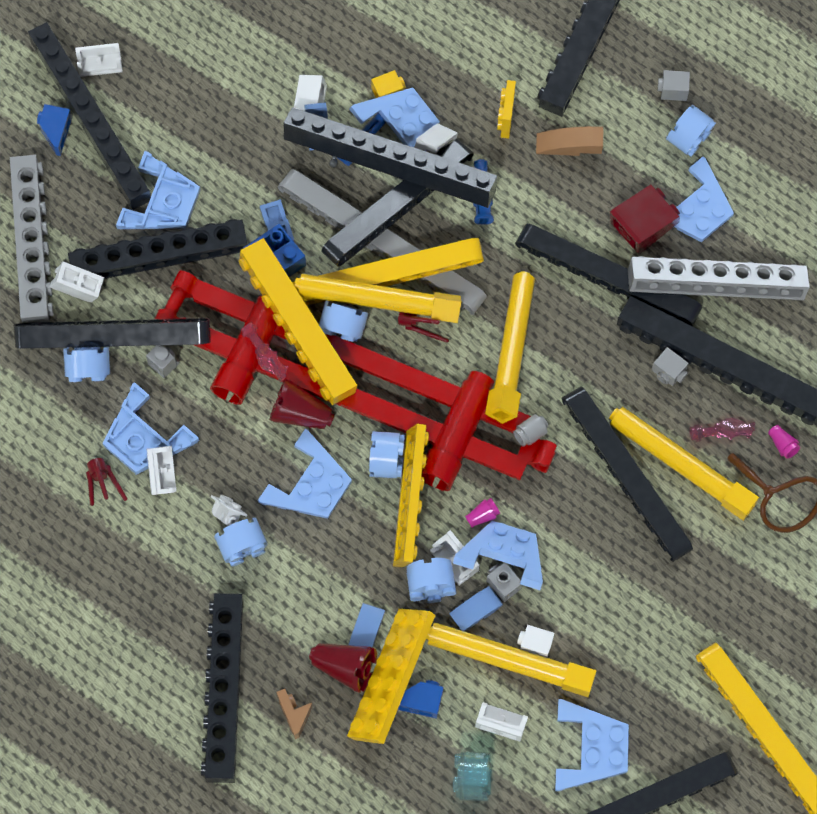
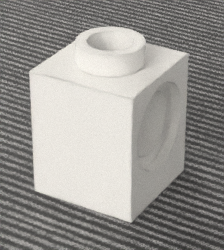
(536, 640)

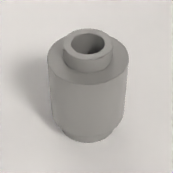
(531, 430)

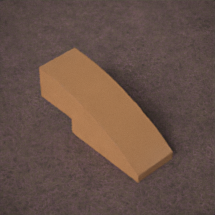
(570, 141)

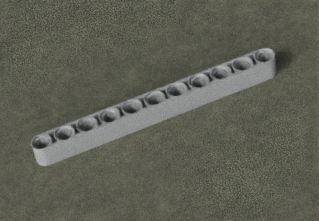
(387, 244)

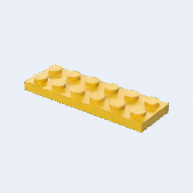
(409, 500)
(391, 676)

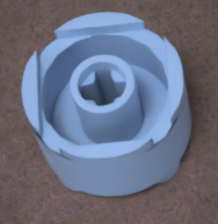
(691, 130)
(343, 320)
(86, 362)
(386, 455)
(240, 541)
(431, 580)

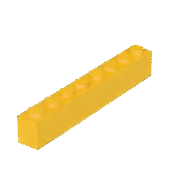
(297, 322)

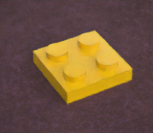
(506, 109)

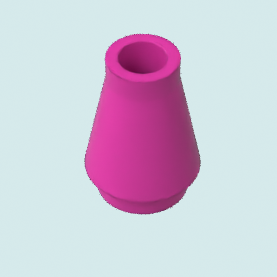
(784, 442)
(483, 513)

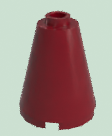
(300, 408)
(345, 663)

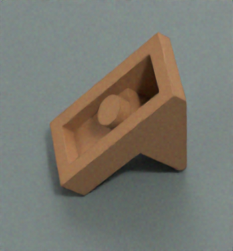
(295, 718)

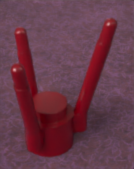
(409, 320)
(98, 471)

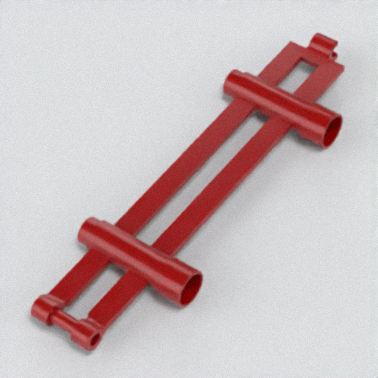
(449, 440)

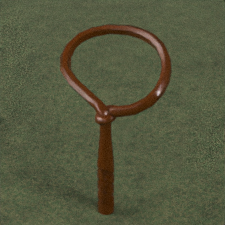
(770, 490)

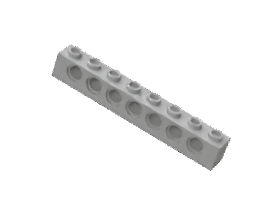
(21, 169)
(718, 278)

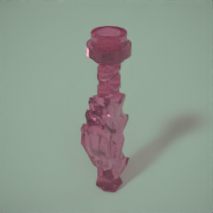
(266, 357)
(727, 428)

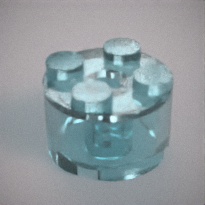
(473, 776)

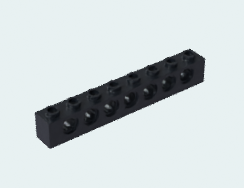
(169, 256)
(225, 770)

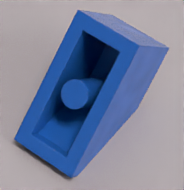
(54, 126)
(422, 699)

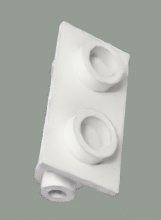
(226, 510)

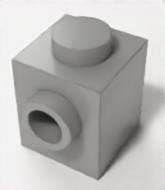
(674, 85)
(670, 367)
(503, 581)

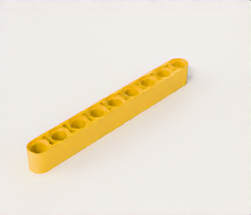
(411, 265)
(761, 724)

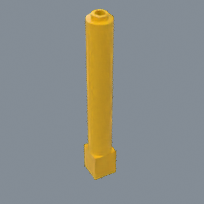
(437, 305)
(504, 398)
(732, 496)
(568, 676)

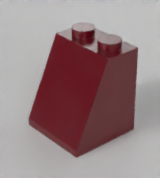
(644, 218)

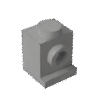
(162, 360)

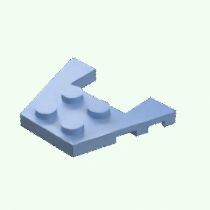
(402, 111)
(170, 201)
(706, 207)
(132, 436)
(319, 486)
(505, 545)
(602, 746)

